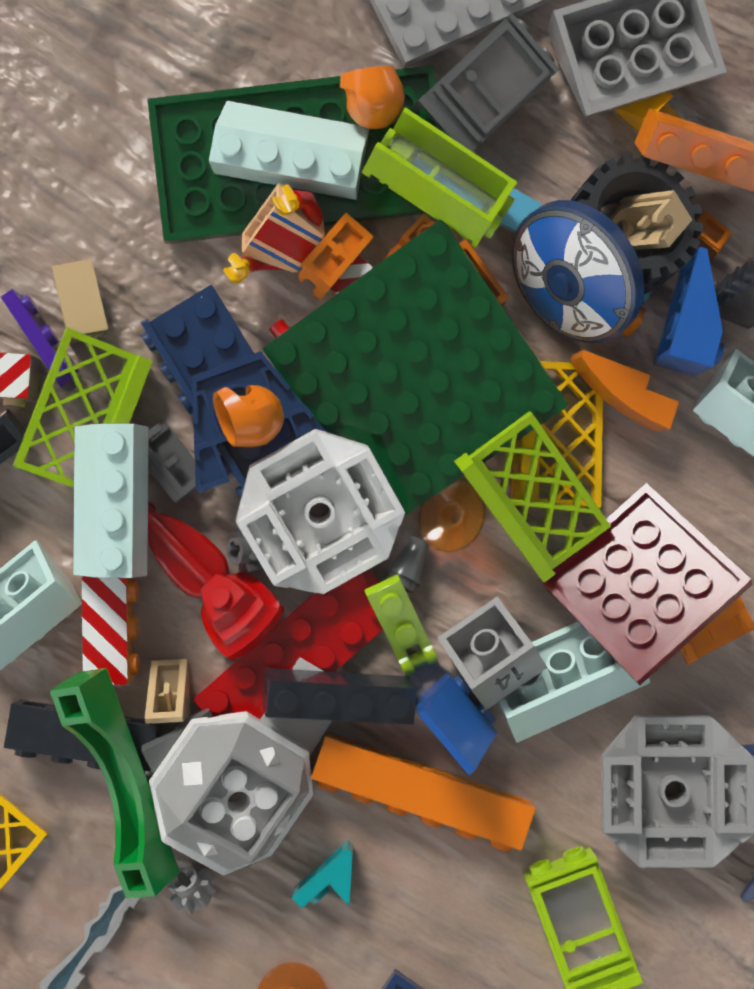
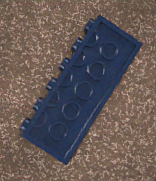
(198, 338)

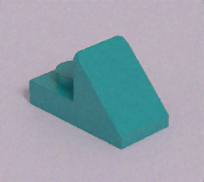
(334, 871)

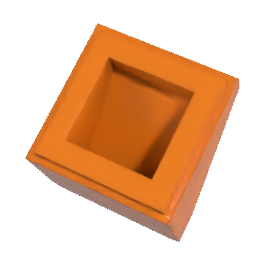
(713, 235)

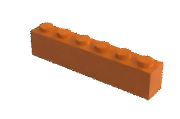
(423, 791)

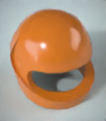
(373, 96)
(250, 418)

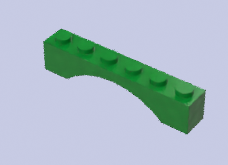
(93, 714)

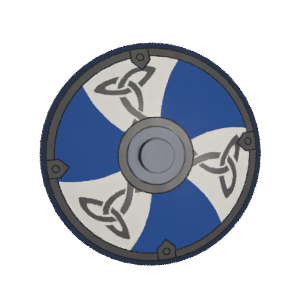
(577, 271)

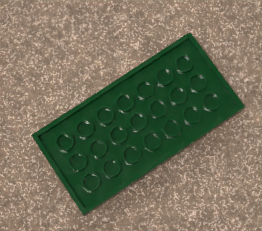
(211, 205)

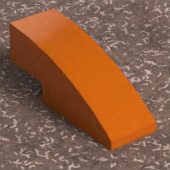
(625, 390)

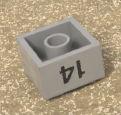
(492, 652)

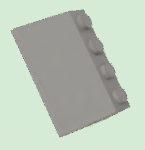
(633, 49)

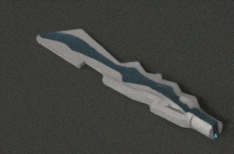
(97, 936)

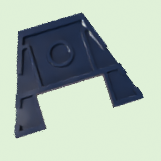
(236, 376)

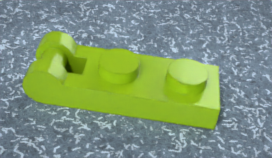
(400, 624)

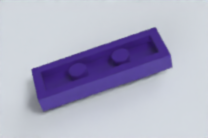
(40, 336)

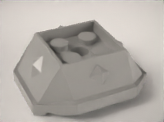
(706, 815)

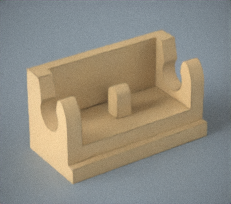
(652, 219)
(80, 298)

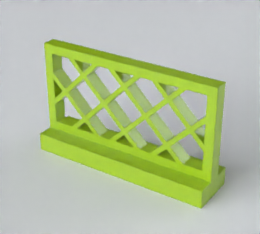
(119, 410)
(504, 507)

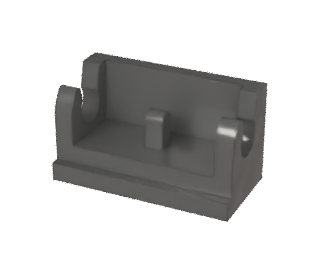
(171, 463)

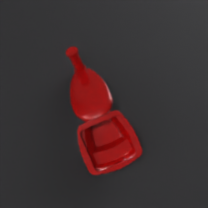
(235, 607)

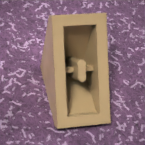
(168, 691)

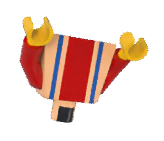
(279, 234)

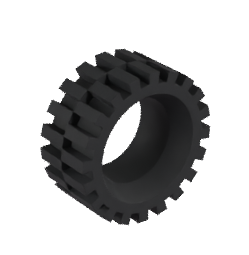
(626, 179)

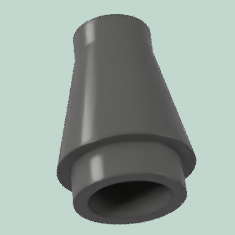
(410, 564)

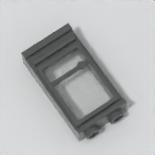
(488, 84)

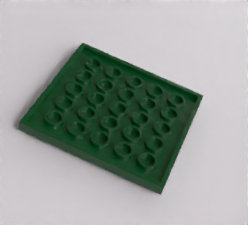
(416, 365)

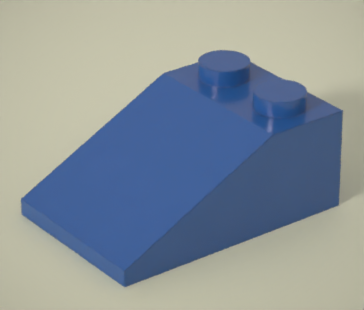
(693, 321)
(457, 720)

